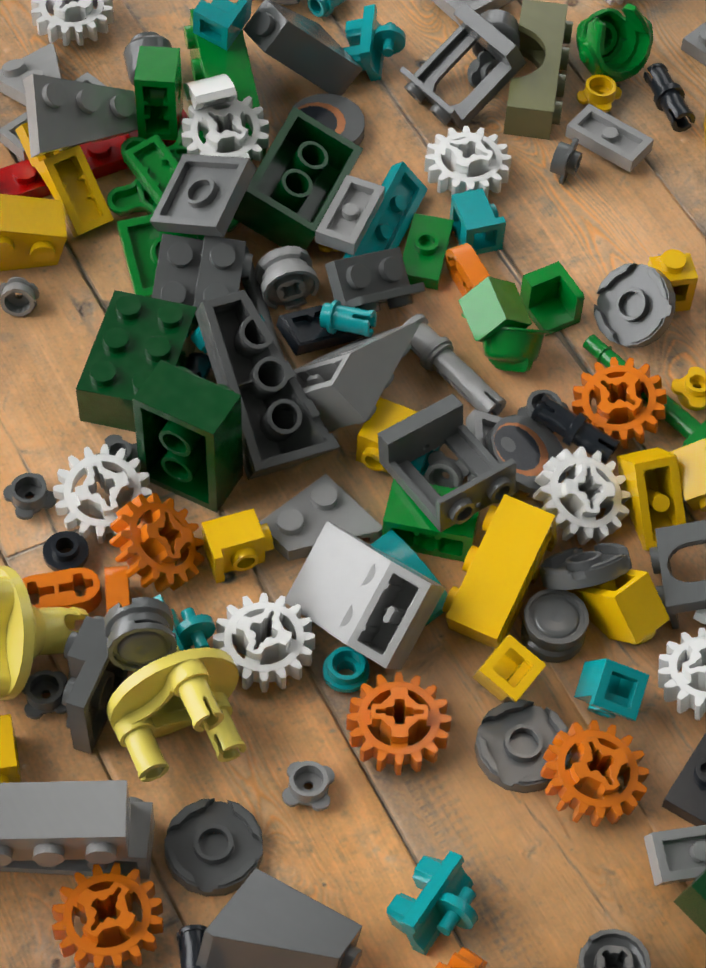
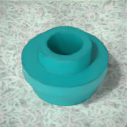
(346, 659)

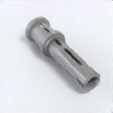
(438, 355)

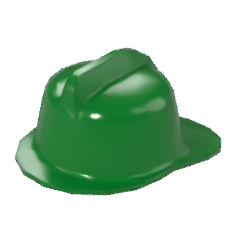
(514, 348)

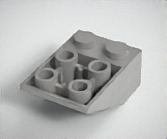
(354, 376)
(364, 596)

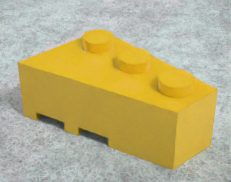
(30, 232)
(500, 571)

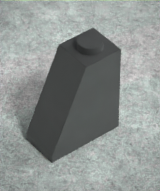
(302, 47)
(278, 928)

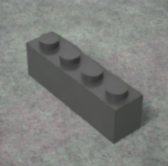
(277, 416)

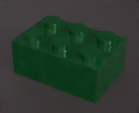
(297, 181)
(125, 352)
(189, 435)

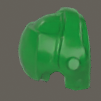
(615, 43)

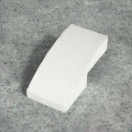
(210, 91)

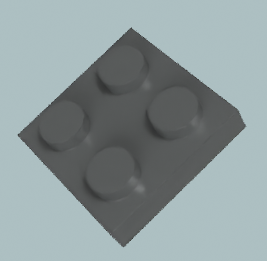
(203, 195)

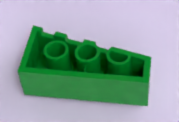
(212, 60)

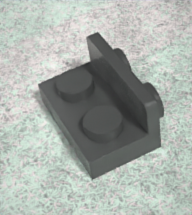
(372, 280)

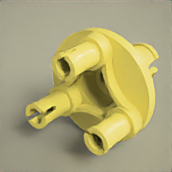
(28, 632)
(172, 695)

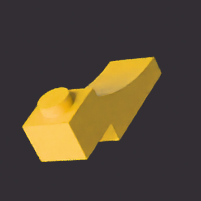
(71, 181)

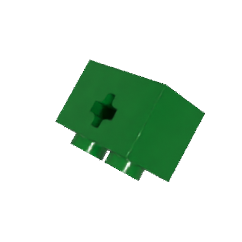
(158, 92)
(420, 533)

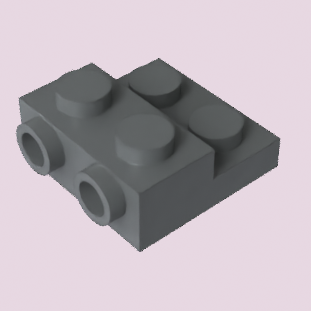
(199, 269)
(90, 683)

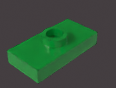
(151, 165)
(426, 249)

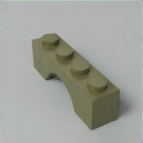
(532, 97)

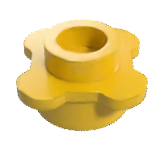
(600, 92)
(687, 394)

